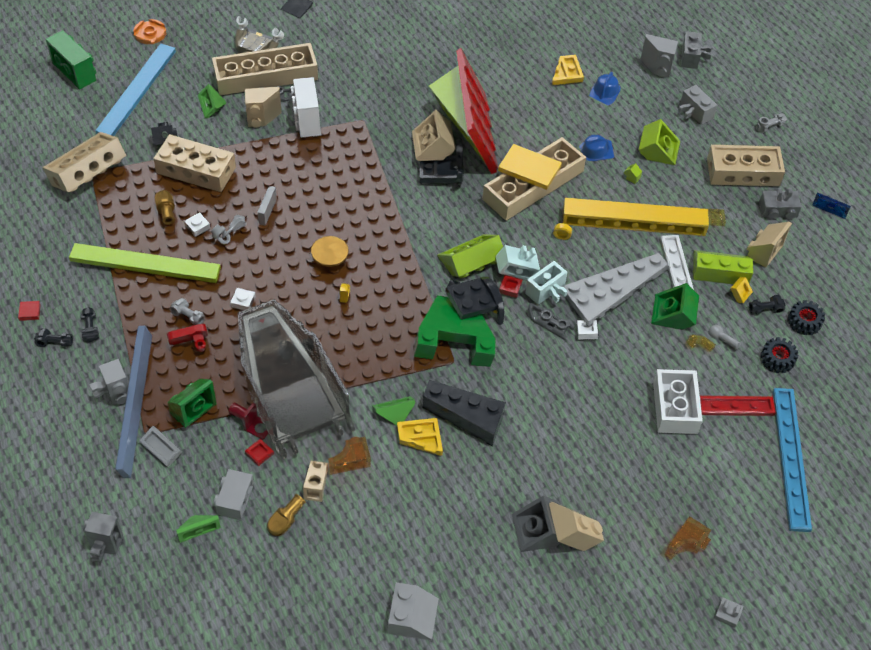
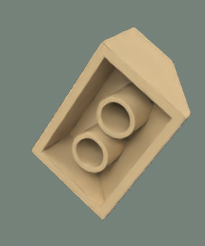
(433, 138)

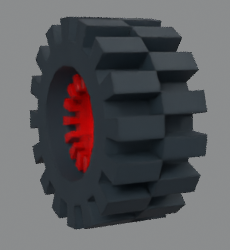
(808, 310)
(780, 347)

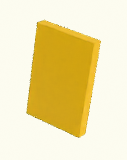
(530, 166)

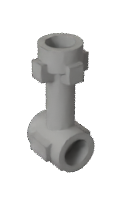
(763, 123)
(181, 306)

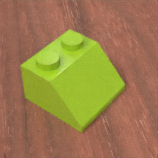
(659, 143)

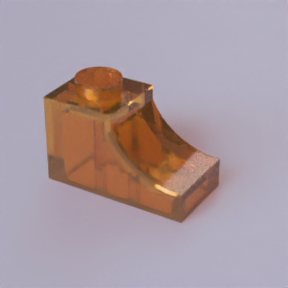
(352, 457)
(690, 537)

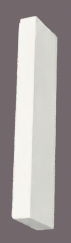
(676, 261)

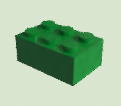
(71, 59)

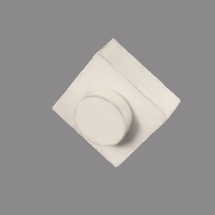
(197, 224)
(242, 299)
(586, 332)

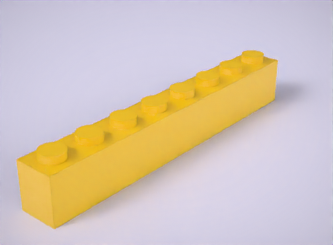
(635, 216)

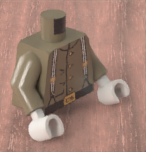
(250, 40)

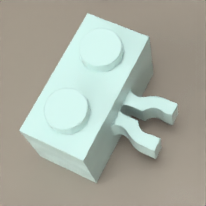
(517, 262)
(547, 283)

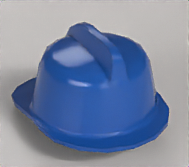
(606, 89)
(597, 148)

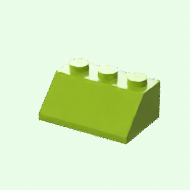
(471, 255)
(721, 267)

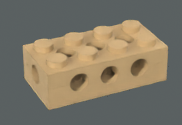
(84, 162)
(195, 163)
(745, 165)

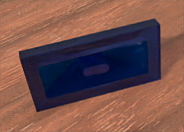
(831, 205)

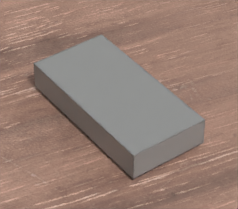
(267, 205)
(160, 446)

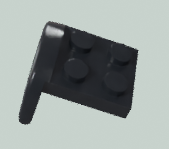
(444, 171)
(476, 298)

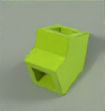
(633, 173)

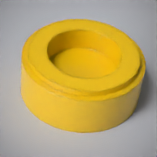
(562, 231)

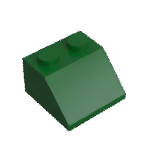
(676, 307)
(193, 401)

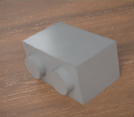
(234, 494)

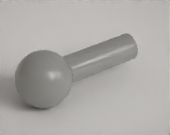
(717, 332)

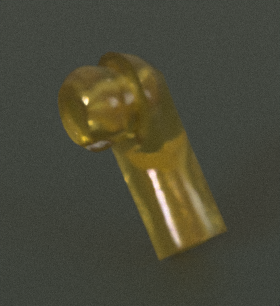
(701, 340)

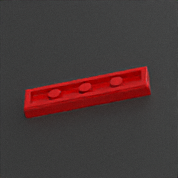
(738, 405)

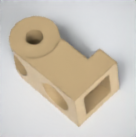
(315, 481)

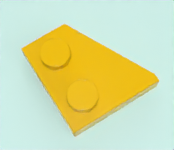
(567, 71)
(421, 435)

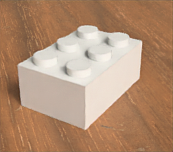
(305, 107)
(677, 401)

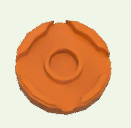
(149, 31)

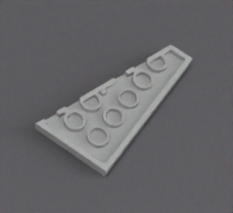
(608, 289)

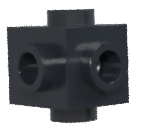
(157, 132)

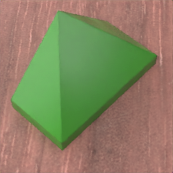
(210, 101)
(395, 410)
(197, 526)

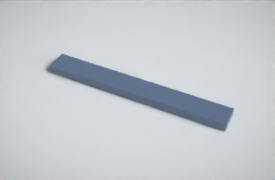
(134, 402)

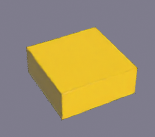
(741, 290)

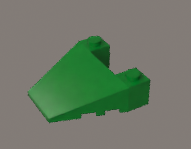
(445, 324)

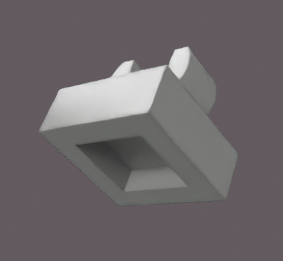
(729, 612)

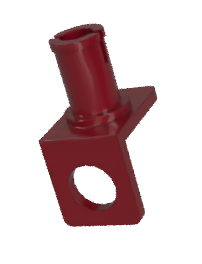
(249, 417)

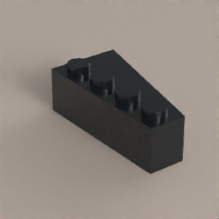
(465, 410)

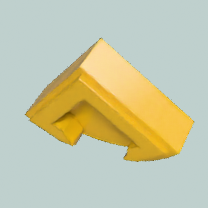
(344, 292)

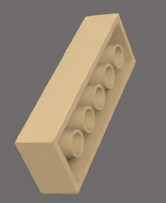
(264, 68)
(511, 195)

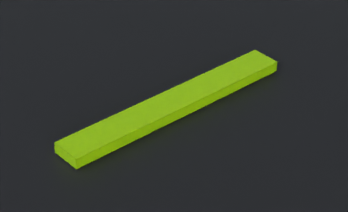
(145, 262)

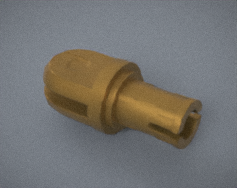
(165, 206)
(284, 517)

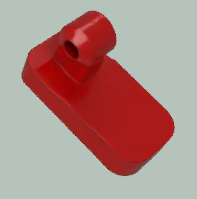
(187, 334)

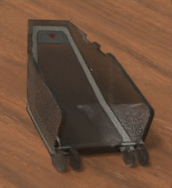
(289, 376)

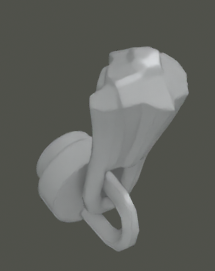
(237, 223)

